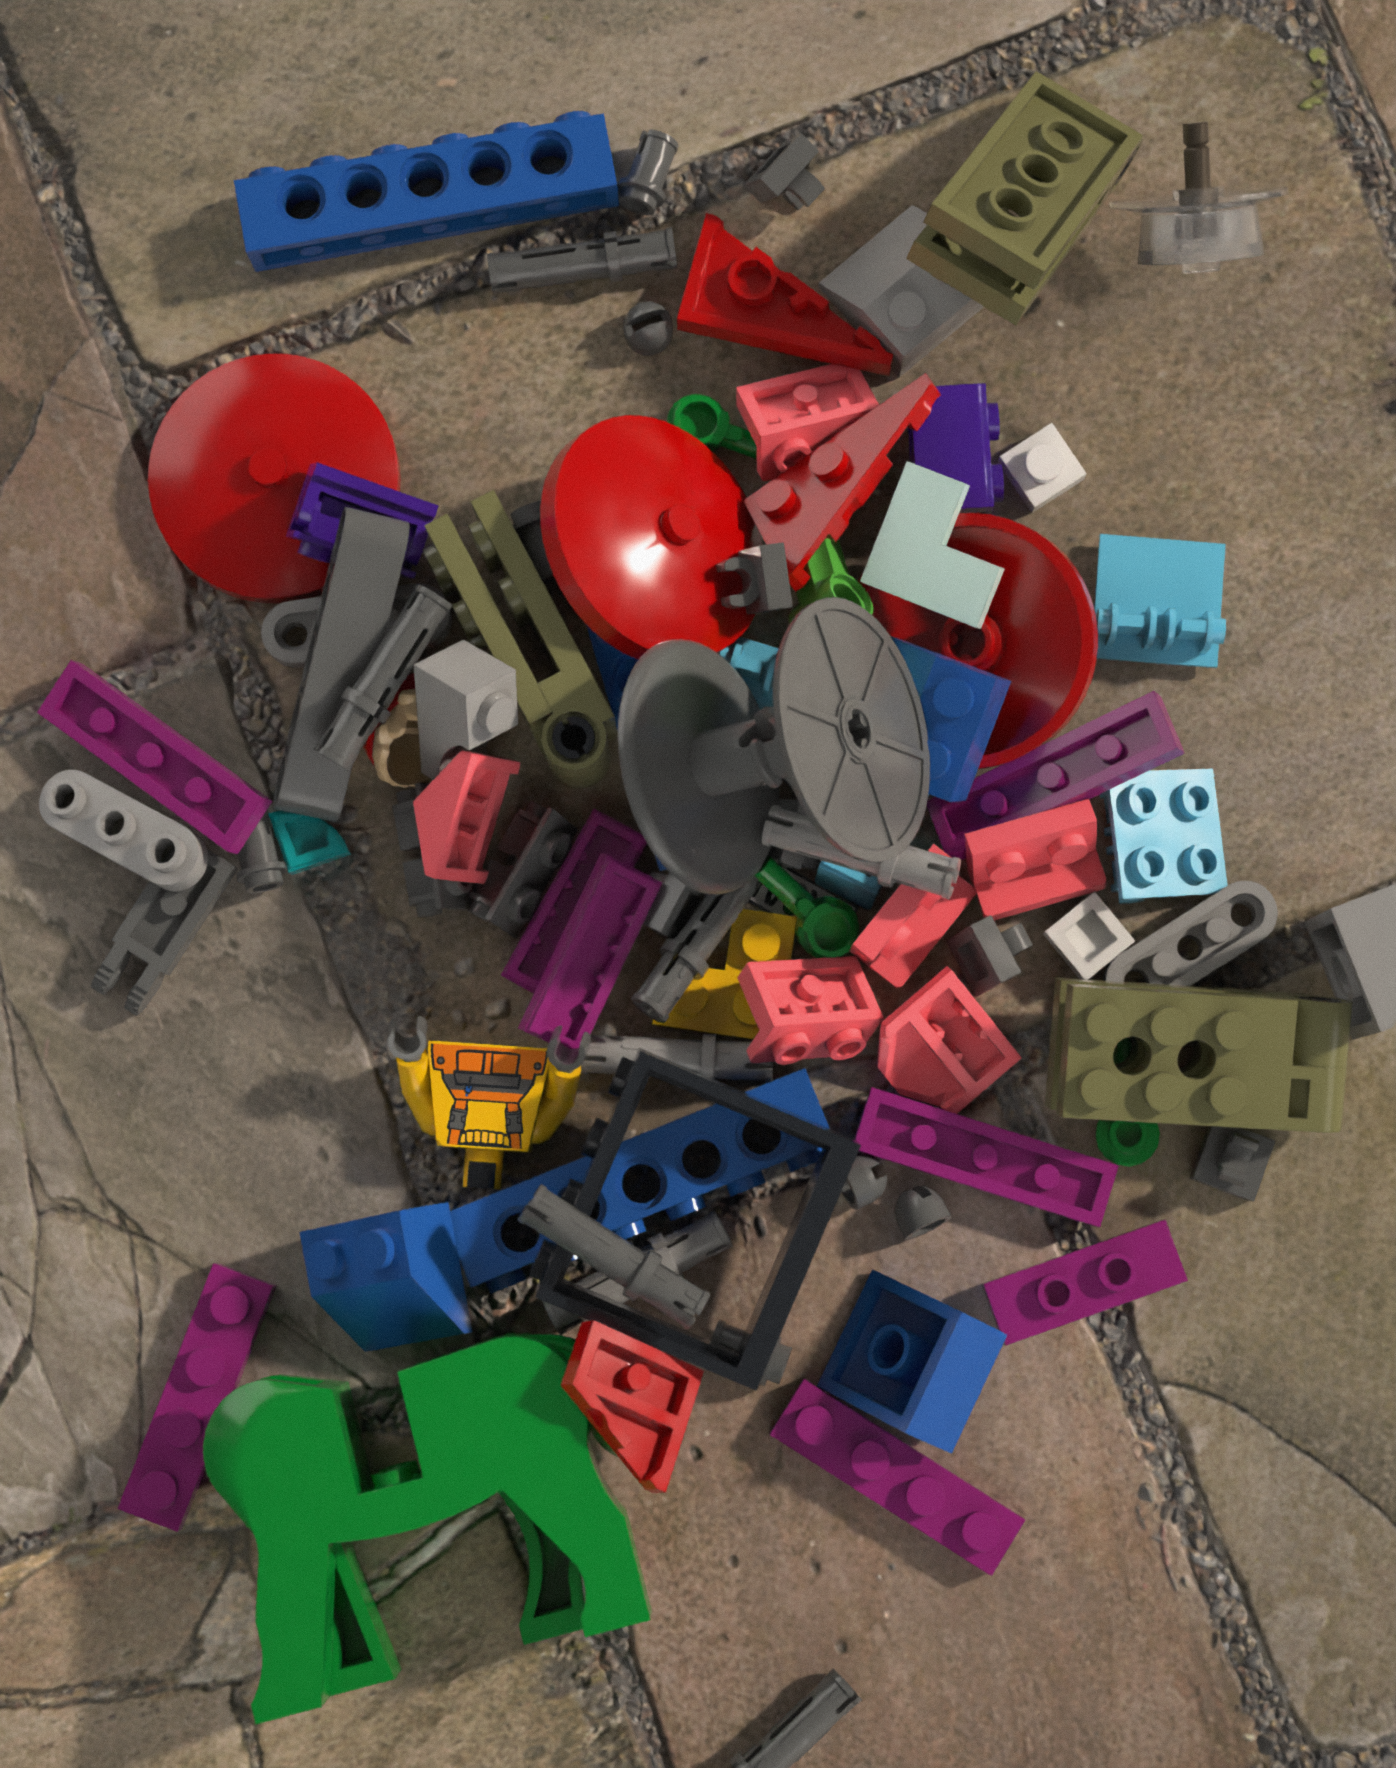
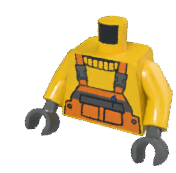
(487, 1095)

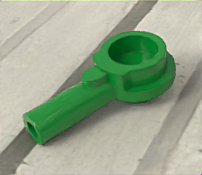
(710, 424)
(824, 925)
(1126, 1141)

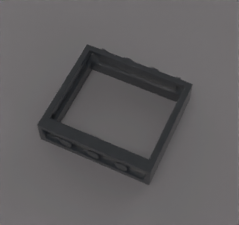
(792, 1261)

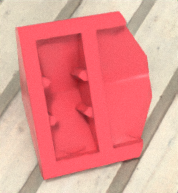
(460, 815)
(943, 1046)

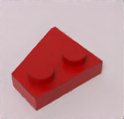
(633, 1399)

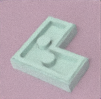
(913, 555)

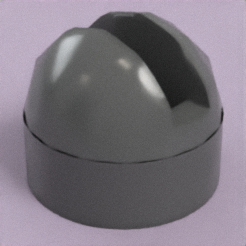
(651, 338)
(861, 1186)
(920, 1211)

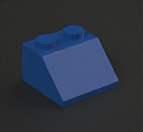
(959, 716)
(389, 1277)
(912, 1361)

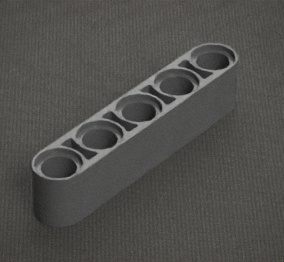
(343, 640)

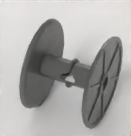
(711, 763)

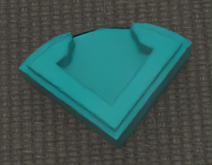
(306, 841)

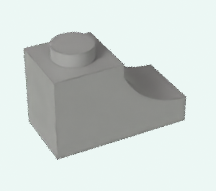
(461, 703)

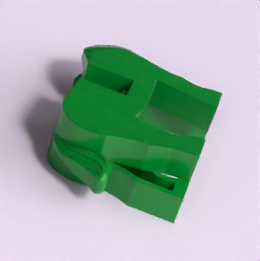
(482, 1425)

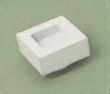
(1042, 467)
(1088, 937)

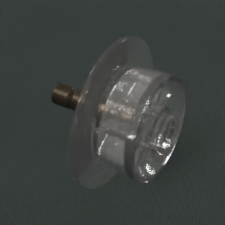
(1200, 221)

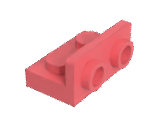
(801, 412)
(1035, 860)
(909, 928)
(809, 1009)

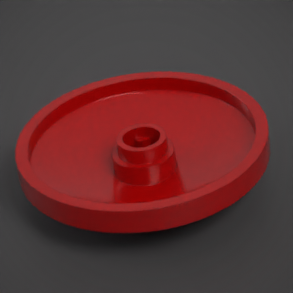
(236, 462)
(636, 534)
(1034, 634)

